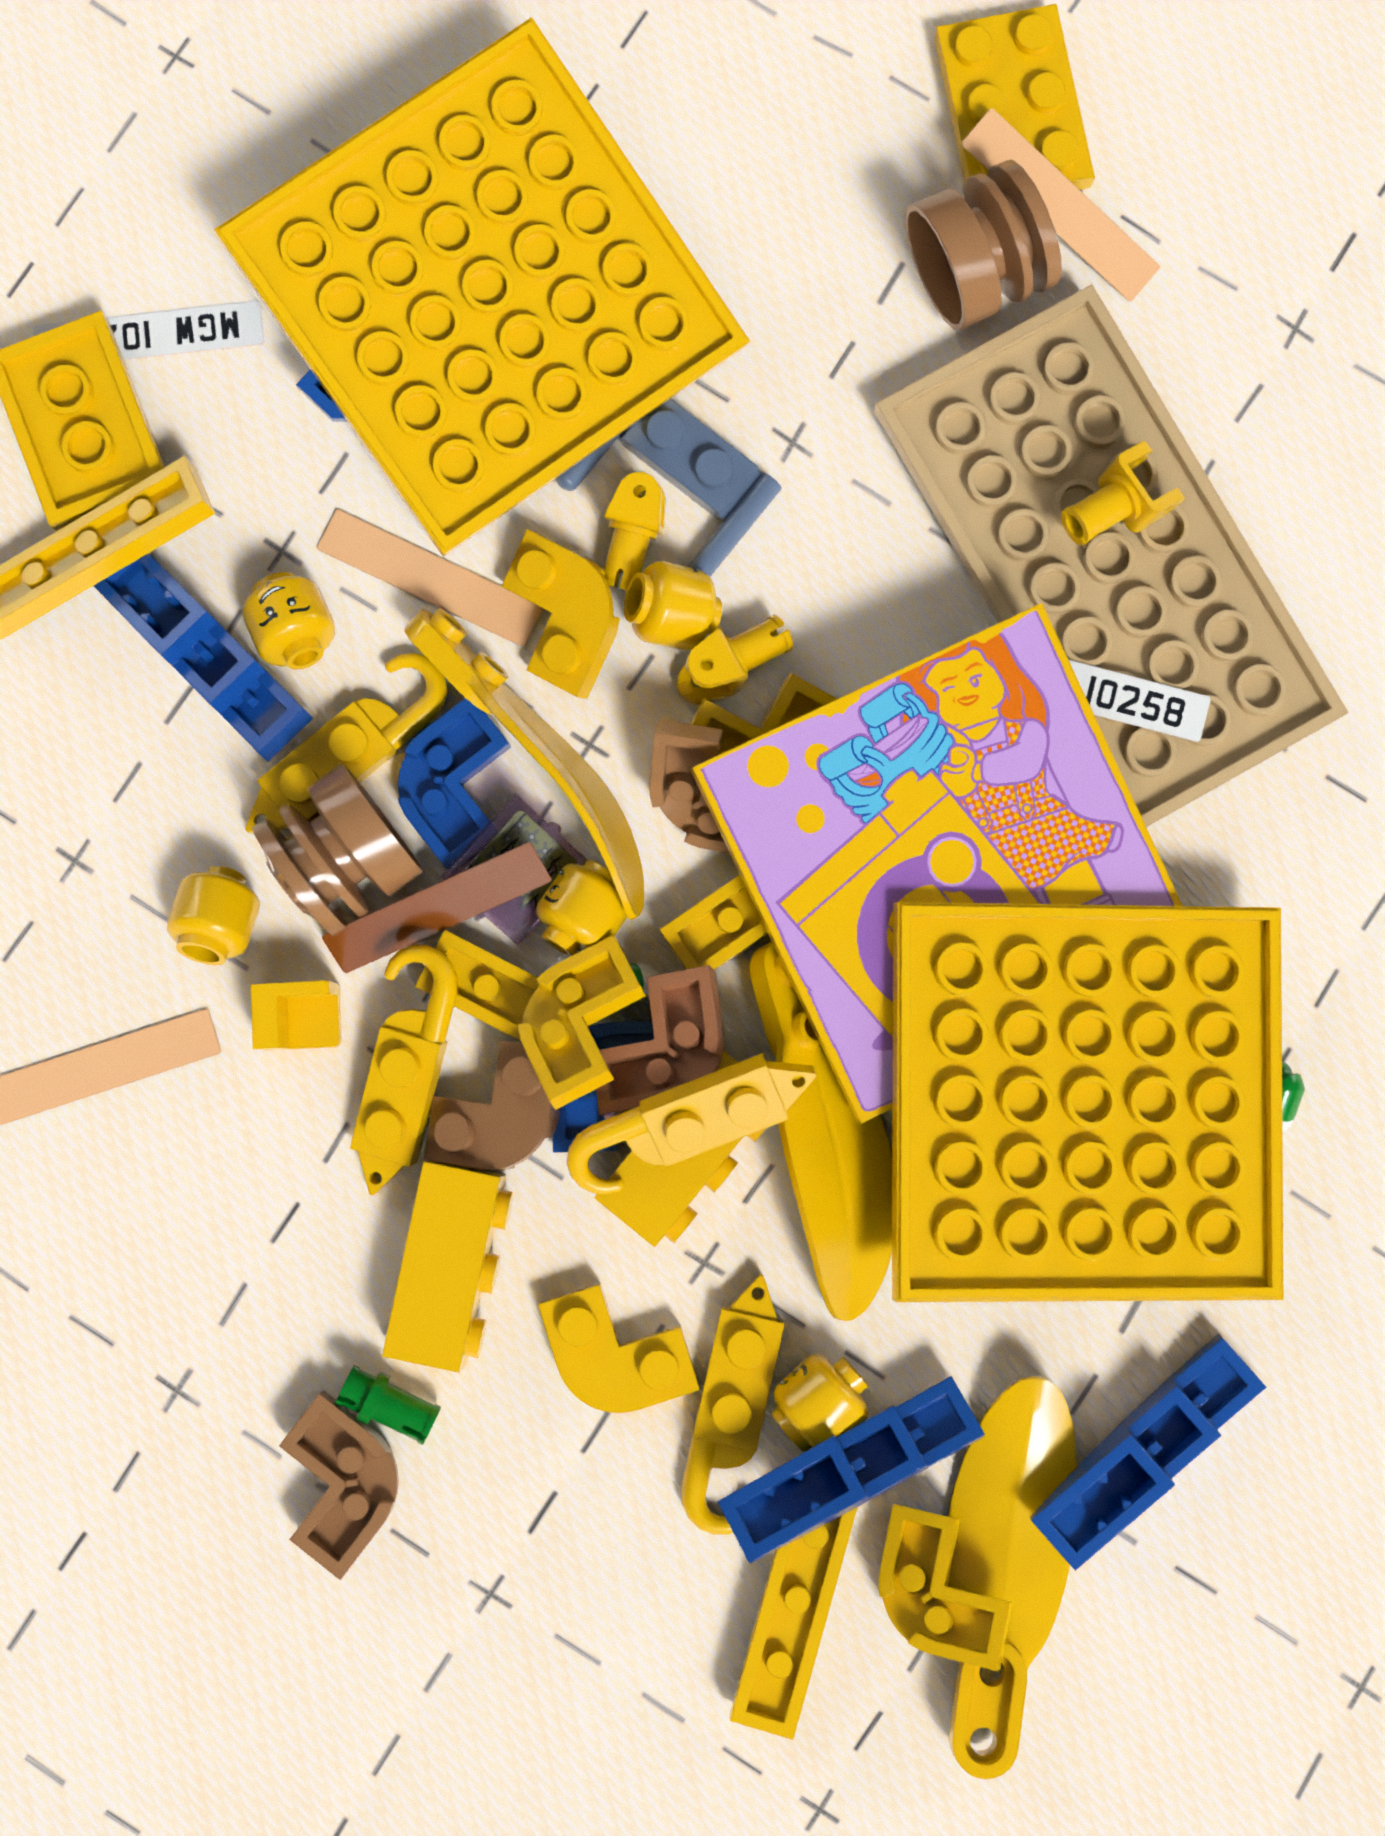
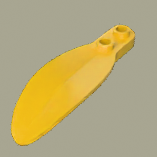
(482, 683)
(833, 1161)
(1006, 1557)

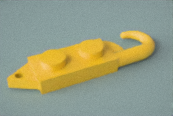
(358, 737)
(404, 1073)
(693, 1117)
(732, 1399)

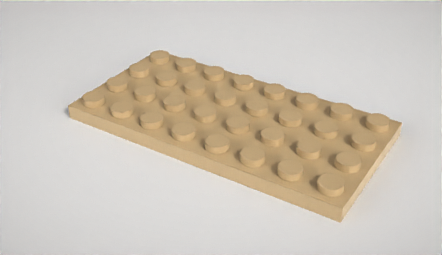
(1183, 603)

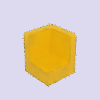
(295, 1015)

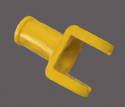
(1118, 499)
(634, 524)
(723, 662)

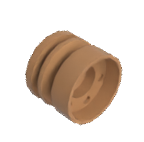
(983, 244)
(336, 850)

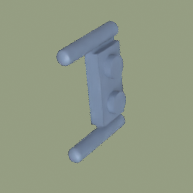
(701, 468)

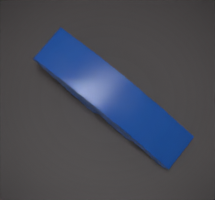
(205, 655)
(1146, 1451)
(850, 1469)

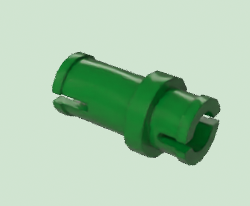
(387, 1404)

